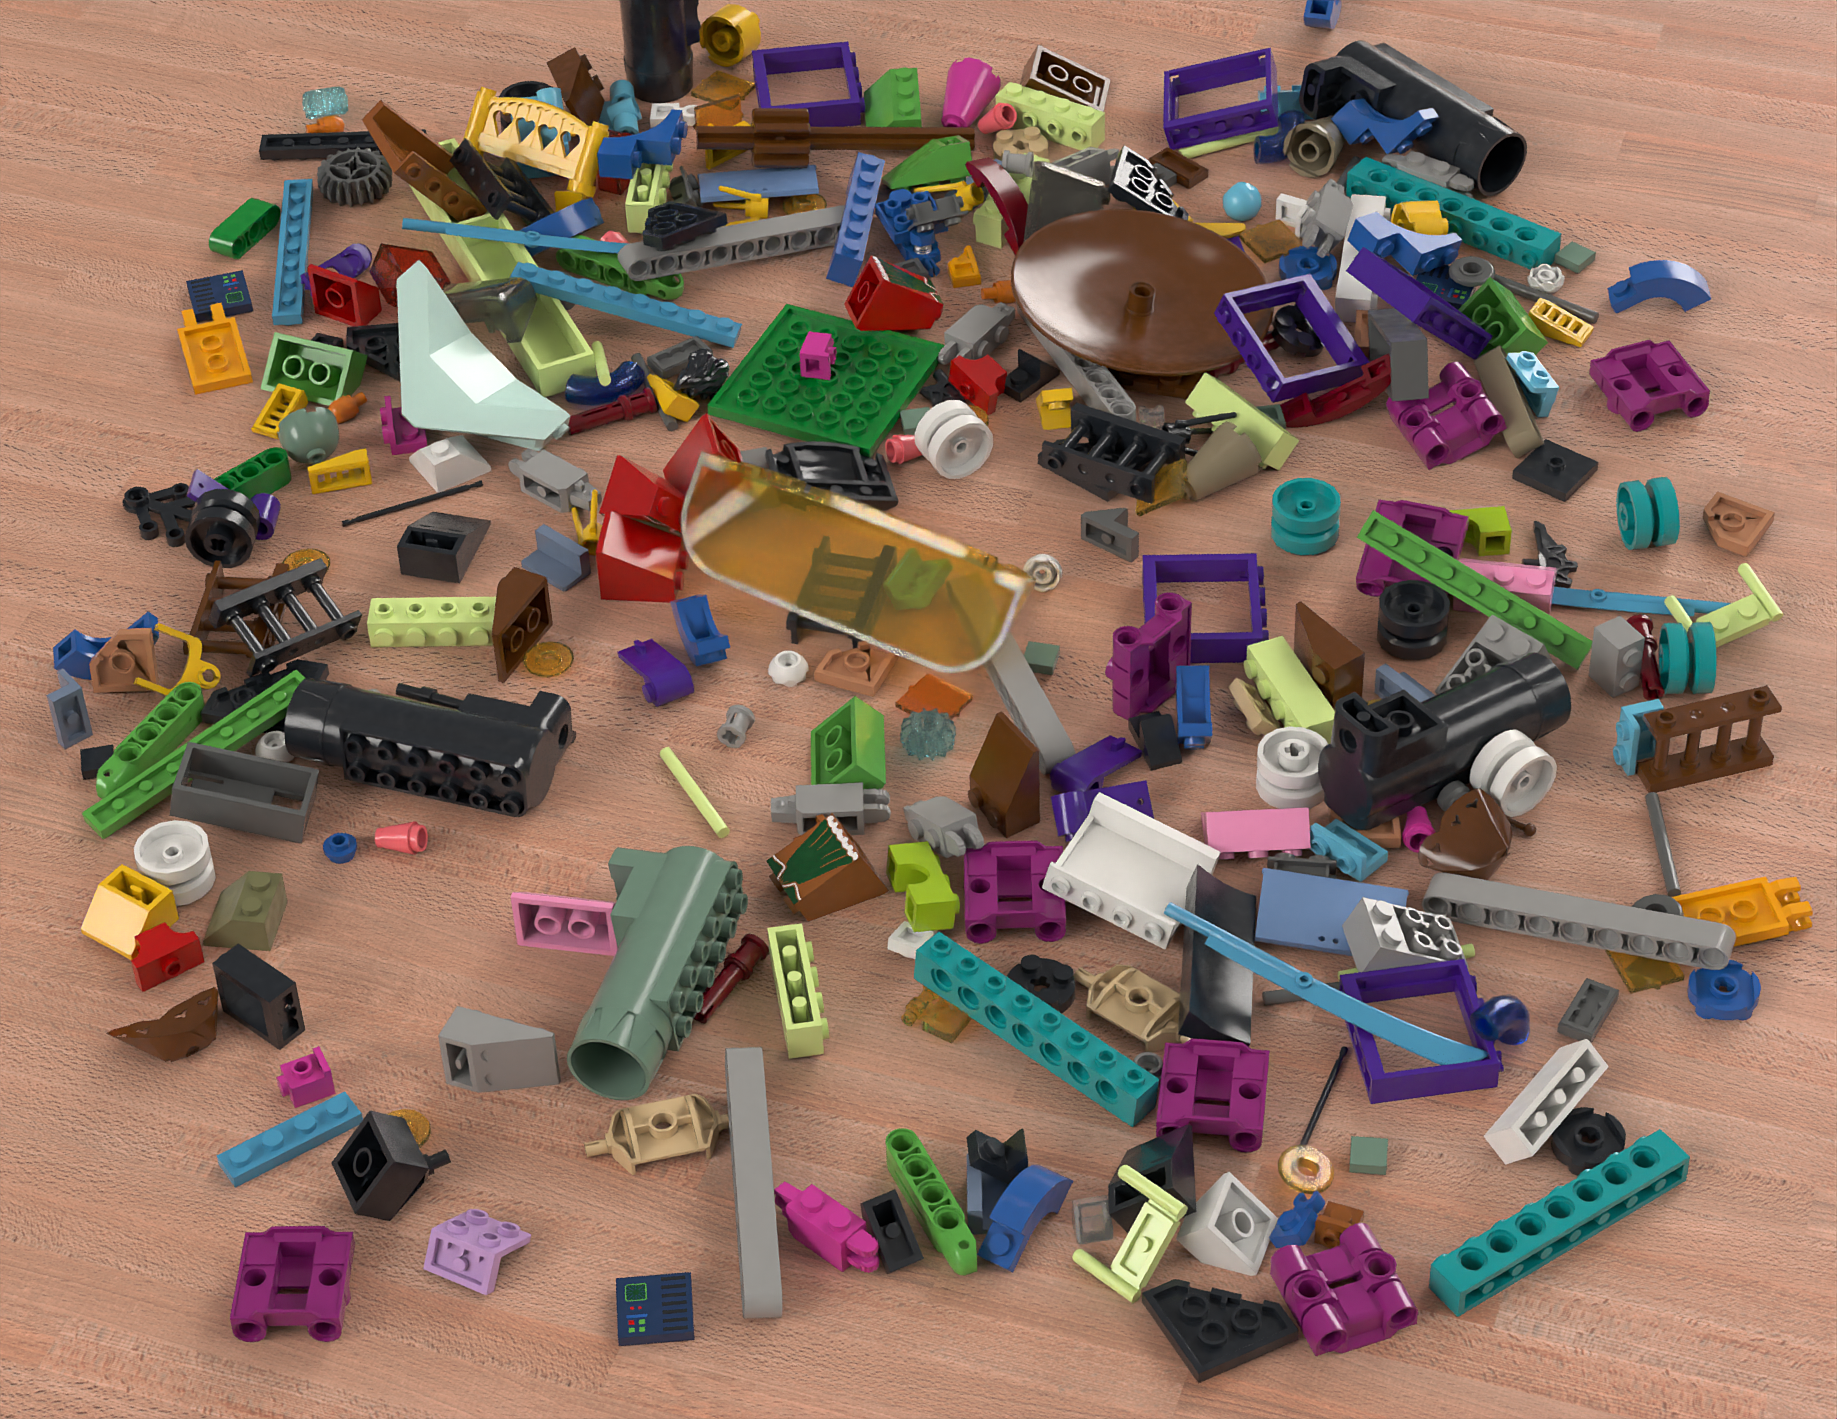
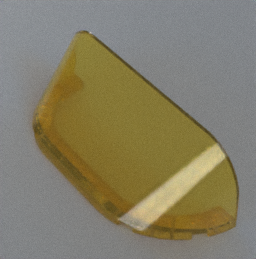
(850, 565)

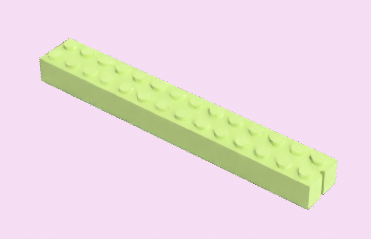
(552, 343)

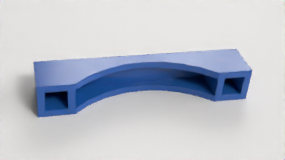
(856, 219)

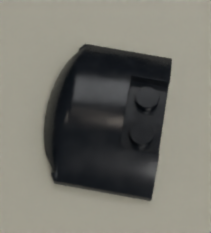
(837, 469)

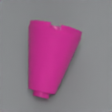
(968, 92)

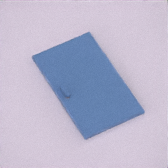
(767, 182)
(1311, 908)

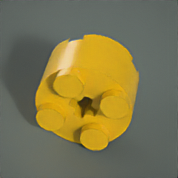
(730, 34)
(1420, 217)

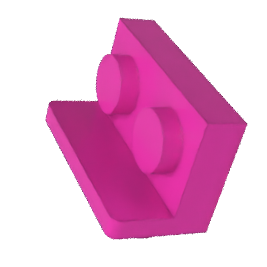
(399, 432)

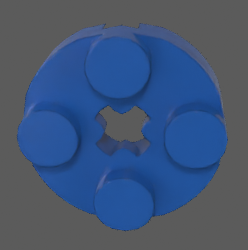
(1321, 269)
(1731, 1005)

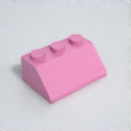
(1528, 582)
(1257, 831)
(564, 923)

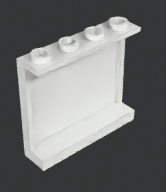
(1128, 869)

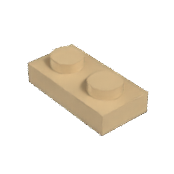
(1248, 701)

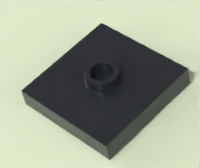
(1555, 470)

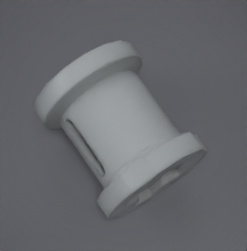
(1018, 163)
(736, 726)

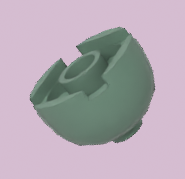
(309, 435)

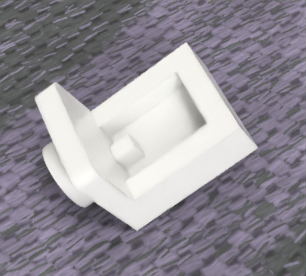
(1290, 211)

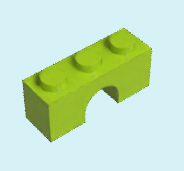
(1488, 530)
(929, 898)

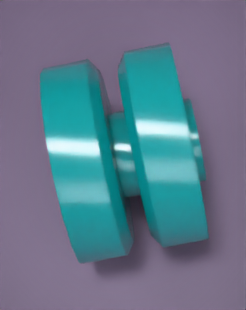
(1647, 513)
(1305, 516)
(1687, 658)

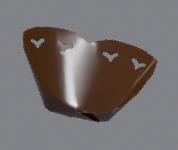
(1474, 846)
(176, 1037)

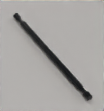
(412, 503)
(1325, 1093)

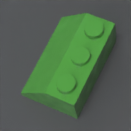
(894, 100)
(1504, 318)
(312, 366)
(850, 747)

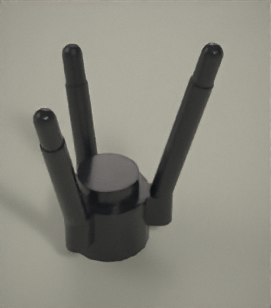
(1182, 428)

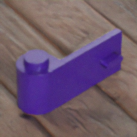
(267, 504)
(663, 674)
(1090, 766)
(1073, 807)

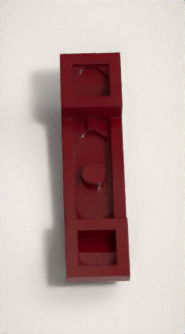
(1005, 195)
(1341, 401)

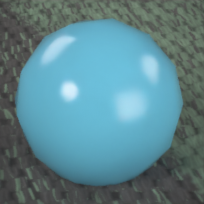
(1242, 201)

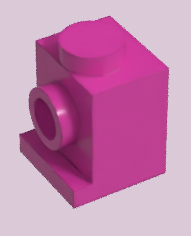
(817, 355)
(306, 1079)

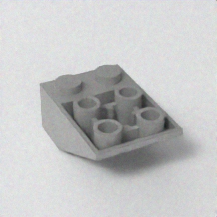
(1491, 646)
(1398, 936)
(496, 1053)

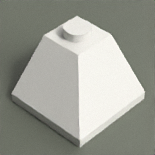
(449, 463)
(1228, 1228)

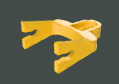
(194, 666)

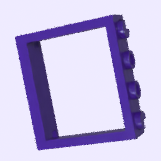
(809, 58)
(1226, 121)
(1419, 303)
(1321, 317)
(1211, 647)
(1415, 982)

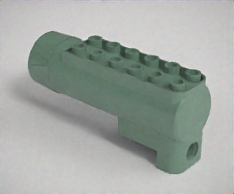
(670, 937)

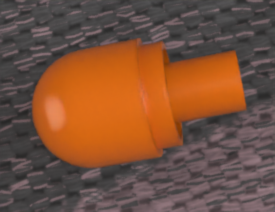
(326, 124)
(999, 292)
(347, 407)

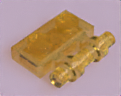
(939, 1019)

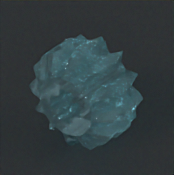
(325, 102)
(928, 734)

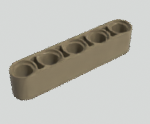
(1509, 399)

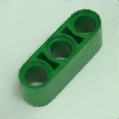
(244, 228)
(259, 474)

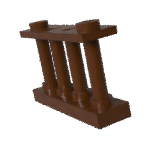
(214, 587)
(1711, 761)

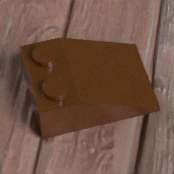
(1065, 79)
(577, 85)
(519, 619)
(1327, 656)
(1006, 778)

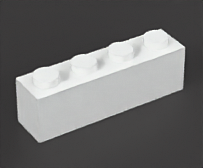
(1546, 1101)

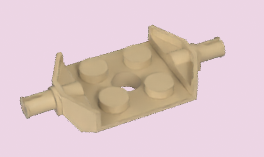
(1111, 998)
(636, 1141)

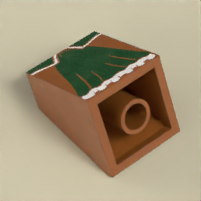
(824, 871)

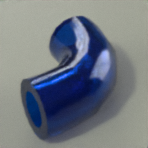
(1270, 148)
(589, 391)
(1503, 1019)

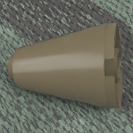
(1313, 147)
(1221, 463)

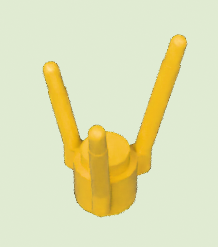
(970, 193)
(755, 208)
(590, 534)

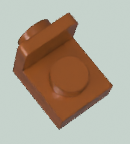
(1333, 1223)

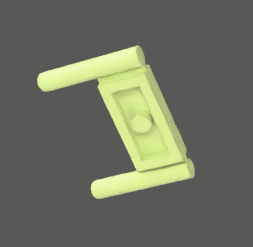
(1738, 617)
(1144, 1242)

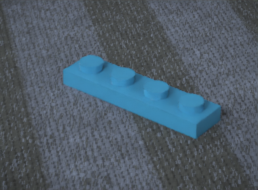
(289, 1139)

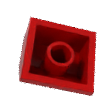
(343, 297)

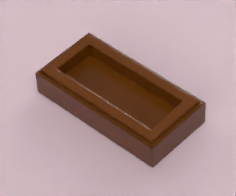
(1188, 172)

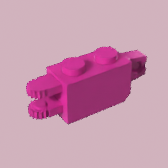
(827, 1228)

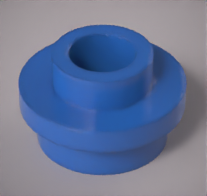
(340, 847)

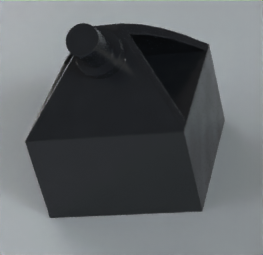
(383, 1166)

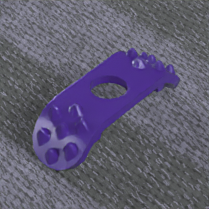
(349, 262)

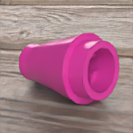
(1416, 828)

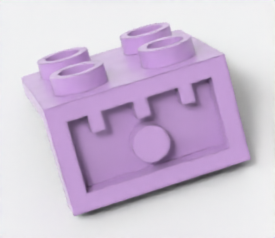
(471, 1249)

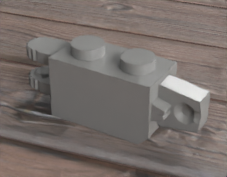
(1091, 162)
(1432, 171)
(1326, 218)
(977, 332)
(553, 481)
(846, 801)
(944, 825)

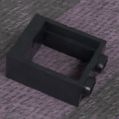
(258, 996)

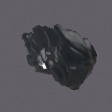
(702, 375)

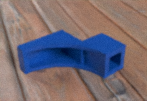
(1362, 124)
(659, 145)
(1410, 249)
(1193, 706)

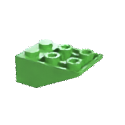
(932, 163)

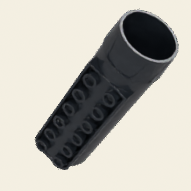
(659, 47)
(1399, 87)
(1407, 750)
(473, 756)

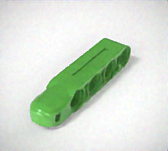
(607, 270)
(153, 738)
(931, 1200)

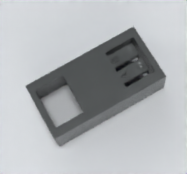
(1408, 351)
(239, 792)

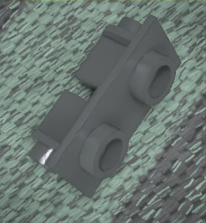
(685, 189)
(947, 212)
(1315, 865)

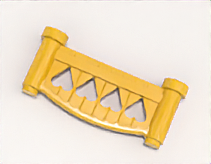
(578, 166)

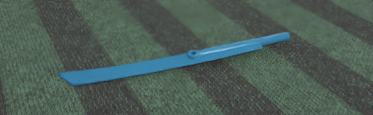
(530, 238)
(1628, 602)
(1399, 1032)

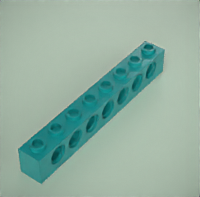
(1470, 219)
(1036, 1029)
(1558, 1222)

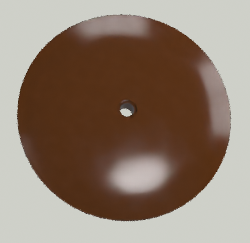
(1135, 290)

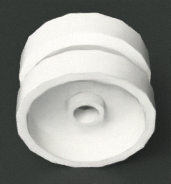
(953, 439)
(1289, 768)
(1513, 772)
(177, 858)

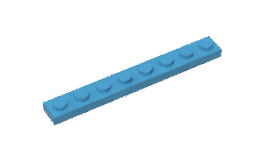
(292, 252)
(629, 305)

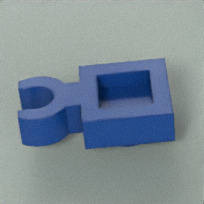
(1297, 1225)

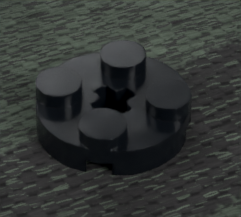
(1287, 337)
(1049, 973)
(1583, 1122)

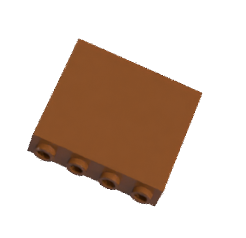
(420, 161)

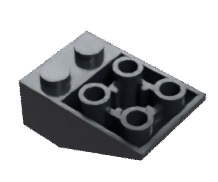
(440, 546)
(1165, 1162)

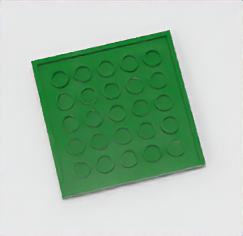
(859, 405)

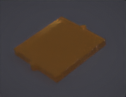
(719, 112)
(934, 693)

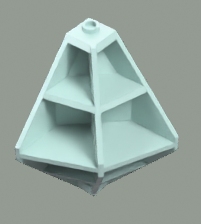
(456, 381)

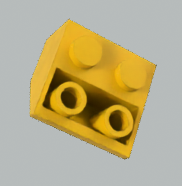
(125, 907)

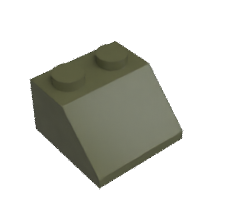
(248, 912)

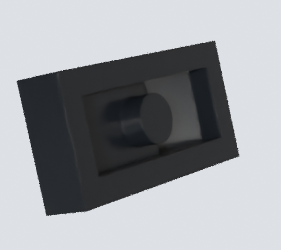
(1028, 376)
(1156, 739)
(996, 1158)
(892, 1230)

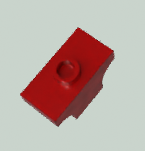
(978, 381)
(164, 955)

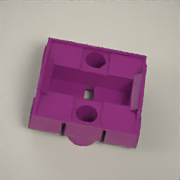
(1644, 366)
(1454, 431)
(1428, 522)
(1147, 657)
(1011, 871)
(1217, 1073)
(293, 1260)
(1350, 1314)

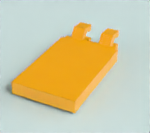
(213, 352)
(1751, 908)

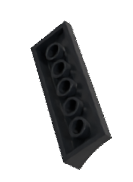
(1213, 987)

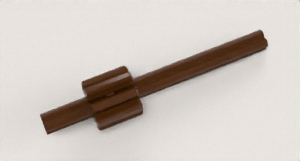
(785, 137)

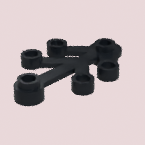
(140, 502)

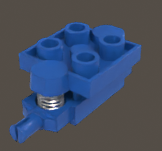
(910, 243)

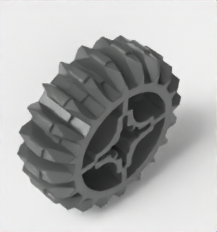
(354, 177)

